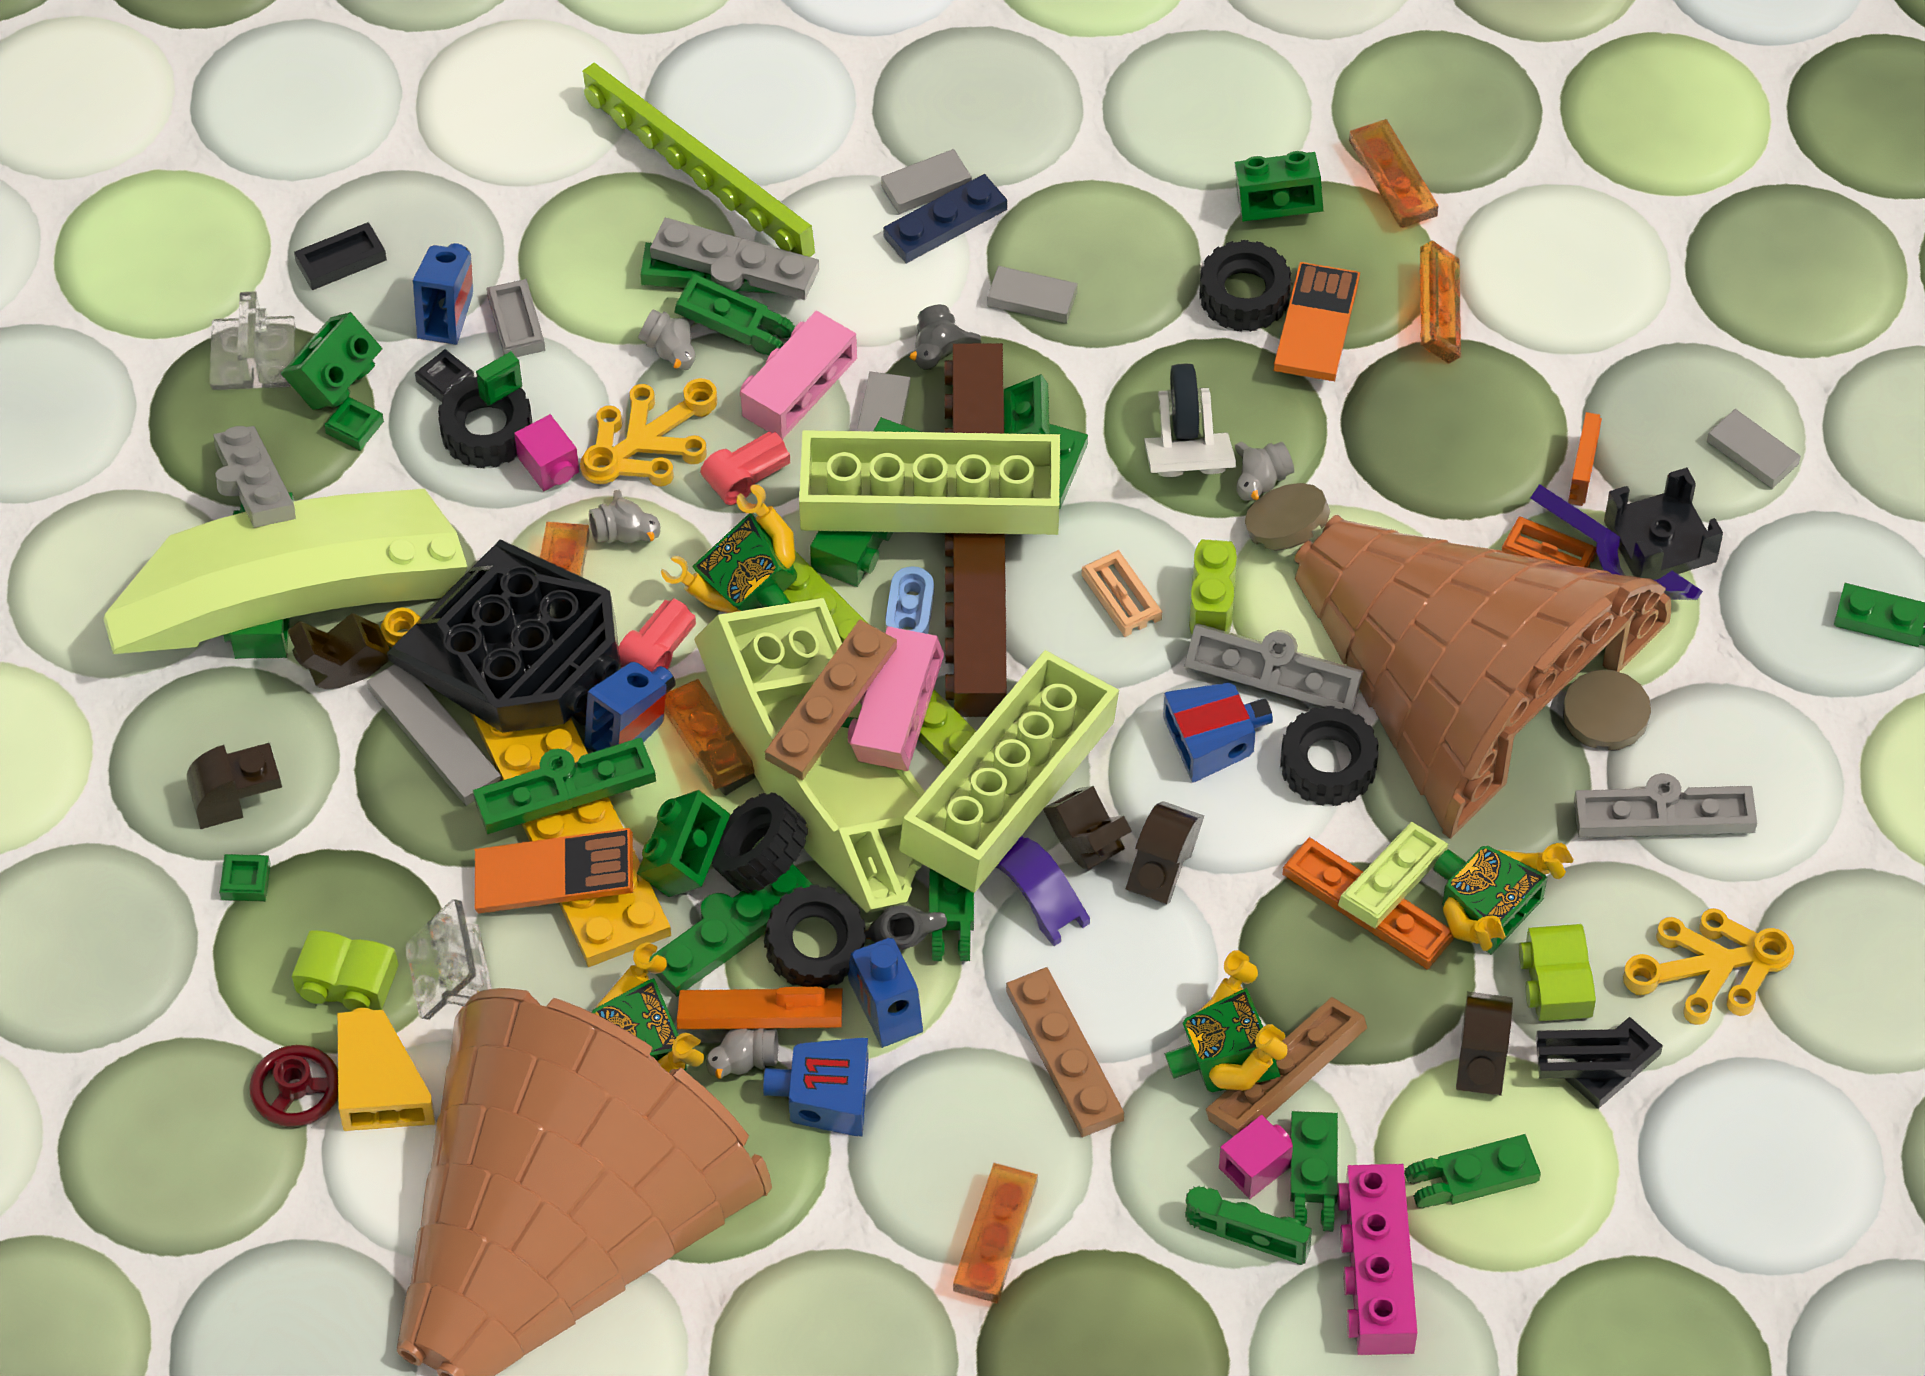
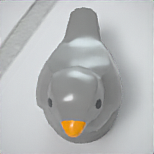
(670, 338)
(1262, 469)
(622, 522)
(744, 1050)

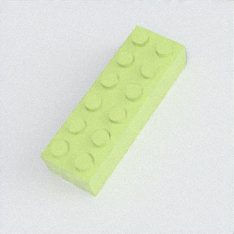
(929, 482)
(1008, 771)

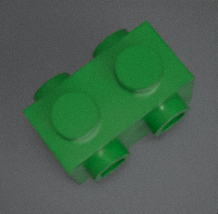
(1279, 186)
(332, 362)
(683, 843)

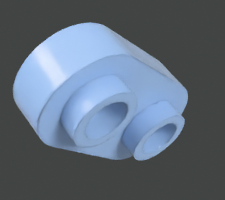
(906, 609)

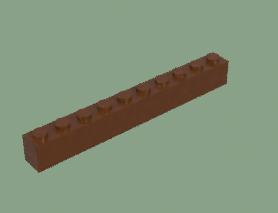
(979, 558)

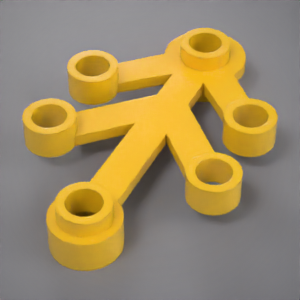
(647, 437)
(1712, 960)

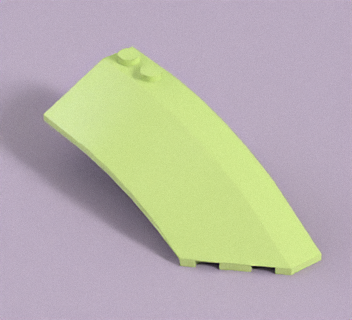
(328, 558)
(853, 809)

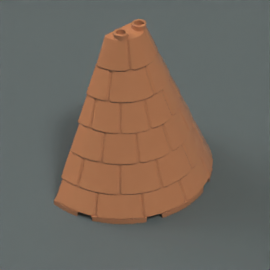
(1466, 644)
(557, 1180)

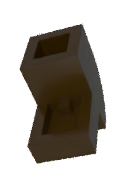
(343, 654)
(222, 779)
(1086, 827)
(1162, 848)
(1484, 1043)

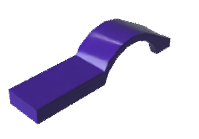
(1608, 542)
(1043, 887)

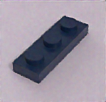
(945, 218)

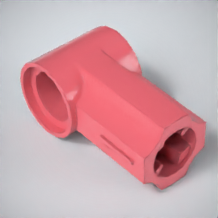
(737, 471)
(658, 637)

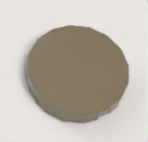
(1287, 516)
(1606, 709)

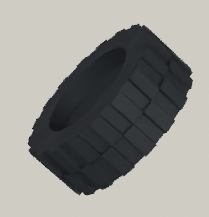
(1245, 312)
(475, 448)
(1332, 725)
(783, 839)
(819, 903)

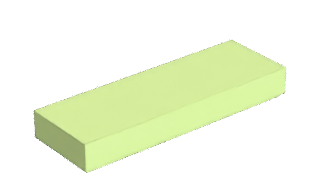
(1392, 875)

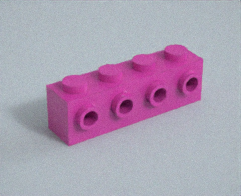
(1379, 1259)

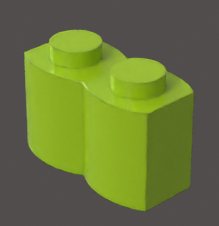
(1213, 585)
(344, 971)
(1558, 972)

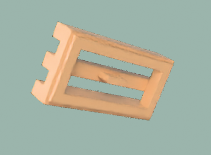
(1136, 618)

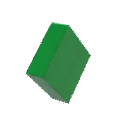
(499, 378)
(354, 423)
(245, 877)

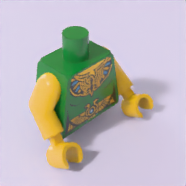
(747, 565)
(1495, 890)
(640, 1009)
(1228, 1036)

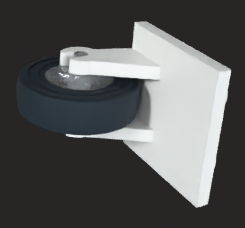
(1184, 403)

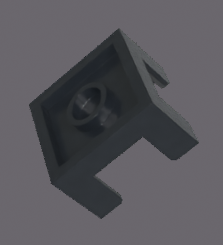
(1663, 529)

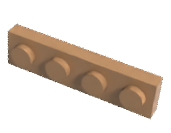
(830, 699)
(1309, 1050)
(1065, 1052)

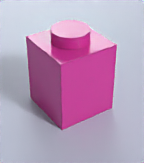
(547, 453)
(1256, 1156)

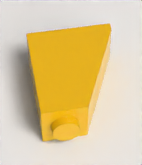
(377, 1076)

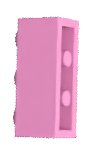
(798, 374)
(897, 701)

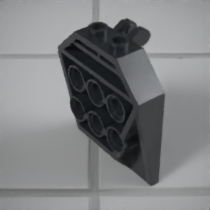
(515, 641)

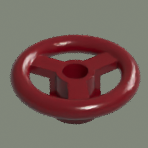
(288, 1065)

